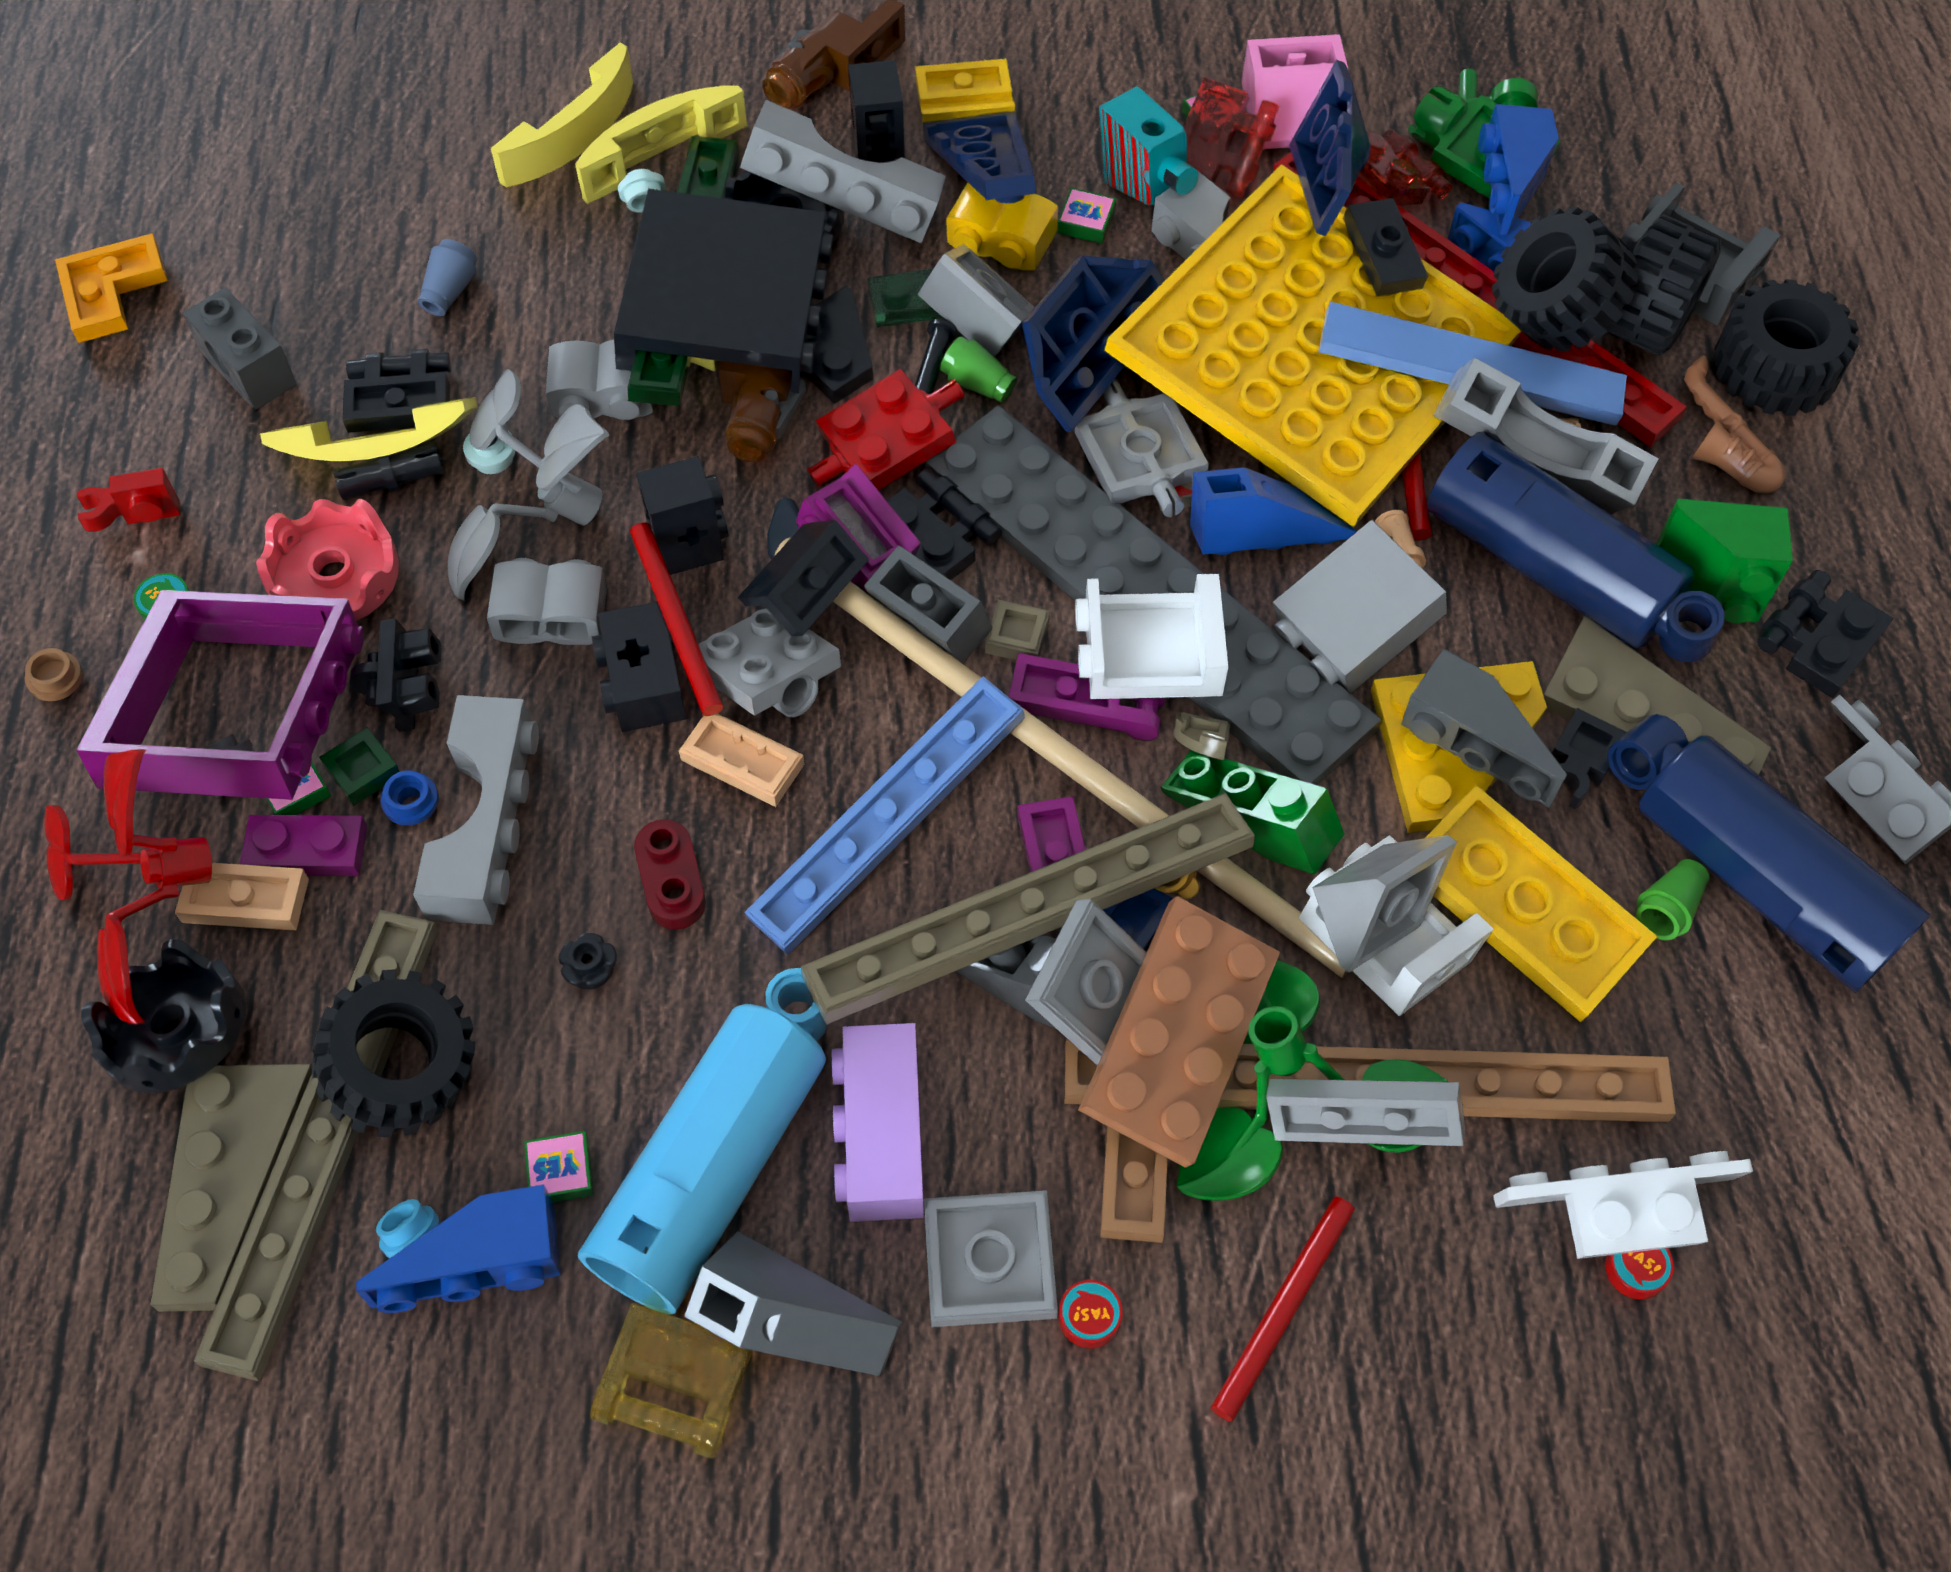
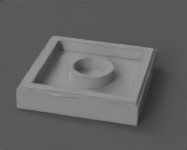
(1087, 978)
(990, 1259)

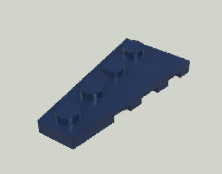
(985, 153)

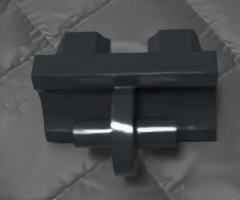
(391, 675)

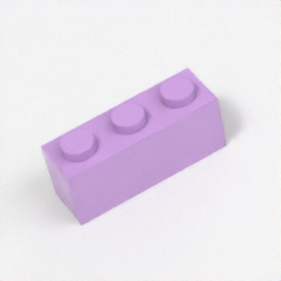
(878, 1123)

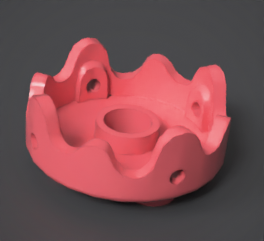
(330, 534)

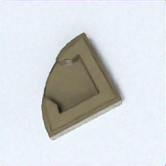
(1202, 734)

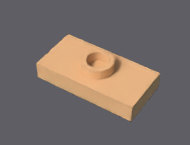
(742, 758)

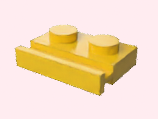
(963, 89)

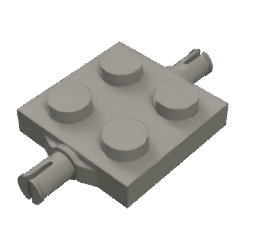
(1141, 448)

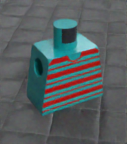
(1143, 148)

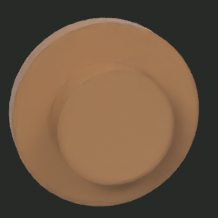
(53, 674)

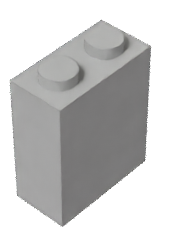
(1359, 608)

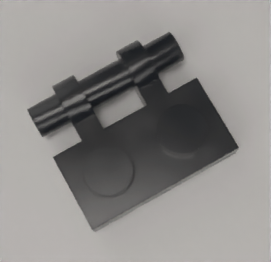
(387, 389)
(944, 546)
(1837, 644)

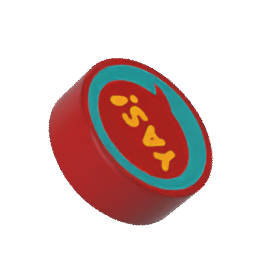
(1640, 1273)
(1090, 1314)

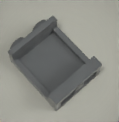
(1737, 264)

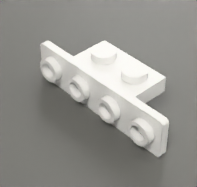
(1631, 1210)

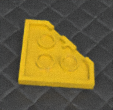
(1426, 775)

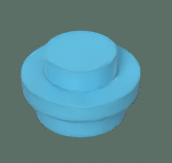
(404, 1225)

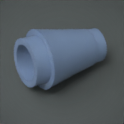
(446, 276)

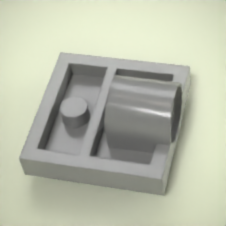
(766, 667)

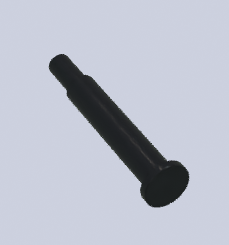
(940, 333)

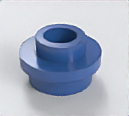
(406, 785)

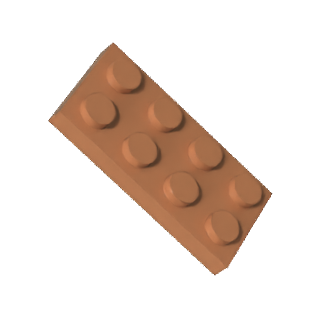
(1180, 1032)

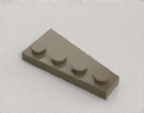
(1625, 688)
(222, 1161)

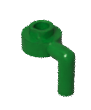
(1507, 92)

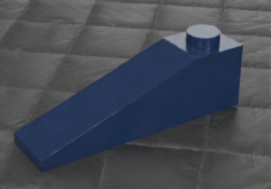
(1330, 147)

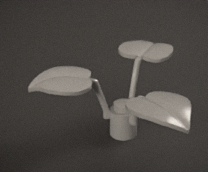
(561, 491)

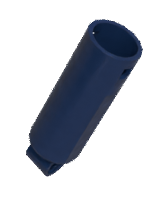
(1574, 549)
(1766, 849)

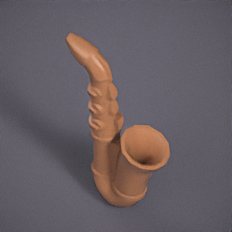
(1730, 441)

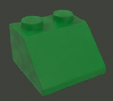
(1734, 550)

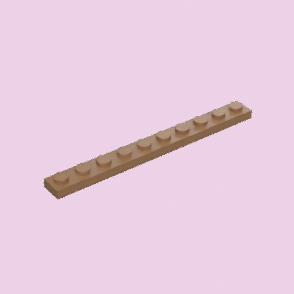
(1489, 1081)

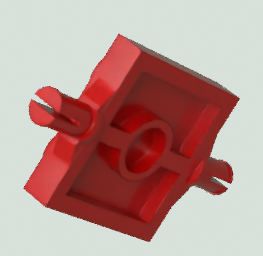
(886, 430)

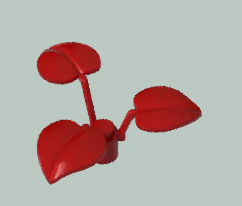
(164, 862)

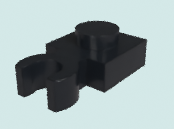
(1584, 752)

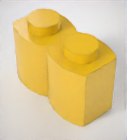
(1008, 232)

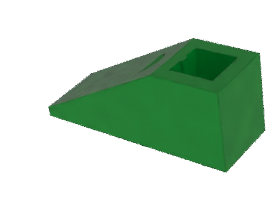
(1288, 816)

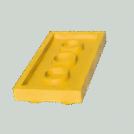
(1541, 907)

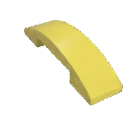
(655, 128)
(534, 153)
(315, 443)

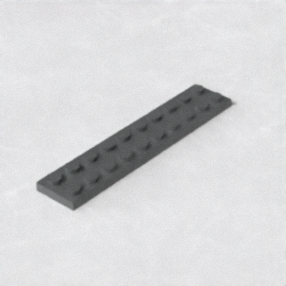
(1077, 534)

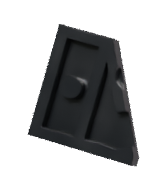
(840, 348)

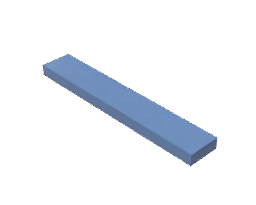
(1440, 353)
(884, 815)

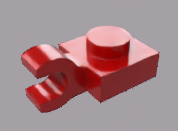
(135, 496)

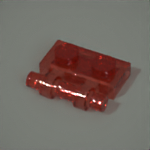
(1211, 128)
(1400, 171)

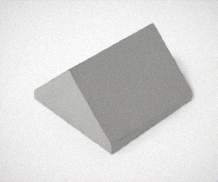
(975, 299)
(1381, 897)

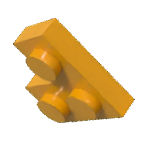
(98, 276)

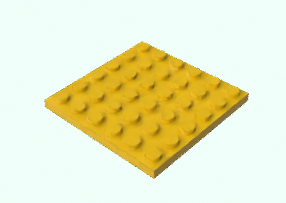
(1242, 338)

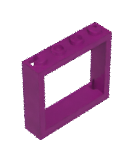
(227, 618)

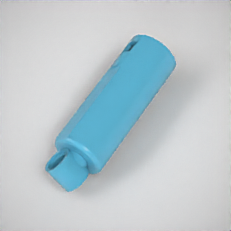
(709, 1149)

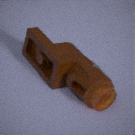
(826, 51)
(759, 407)

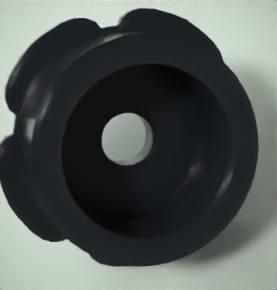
(591, 974)

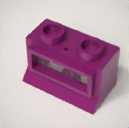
(863, 516)

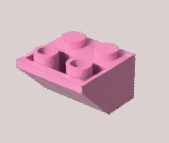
(1290, 75)

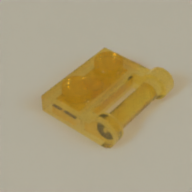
(678, 1358)

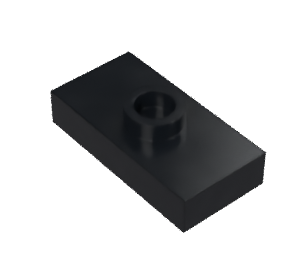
(1385, 247)

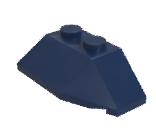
(1072, 327)

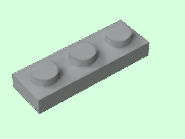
(1366, 1111)

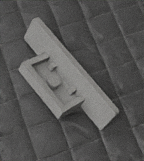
(1885, 788)

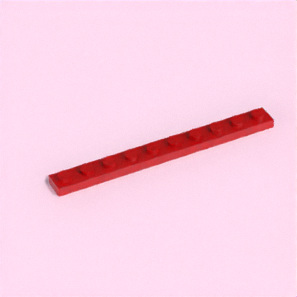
(1647, 408)

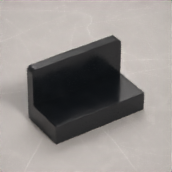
(806, 575)

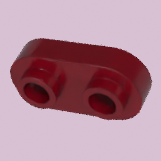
(669, 870)

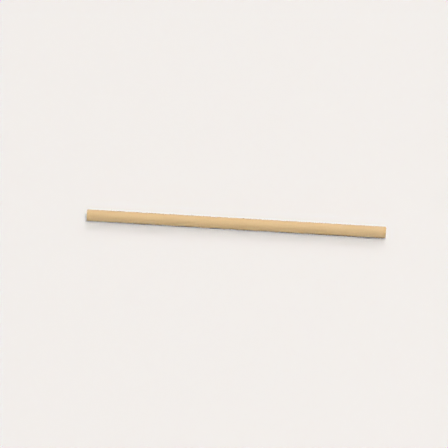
(1082, 769)

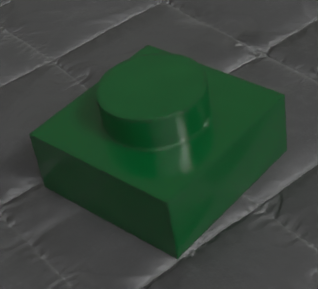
(359, 766)

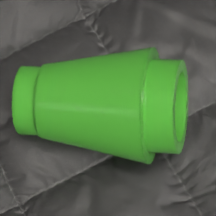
(977, 370)
(1673, 900)

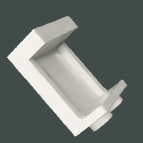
(1153, 642)
(1416, 962)

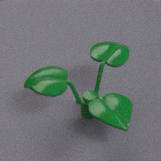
(1236, 1150)

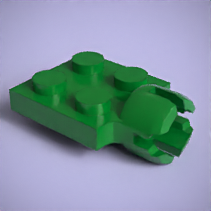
(1453, 133)

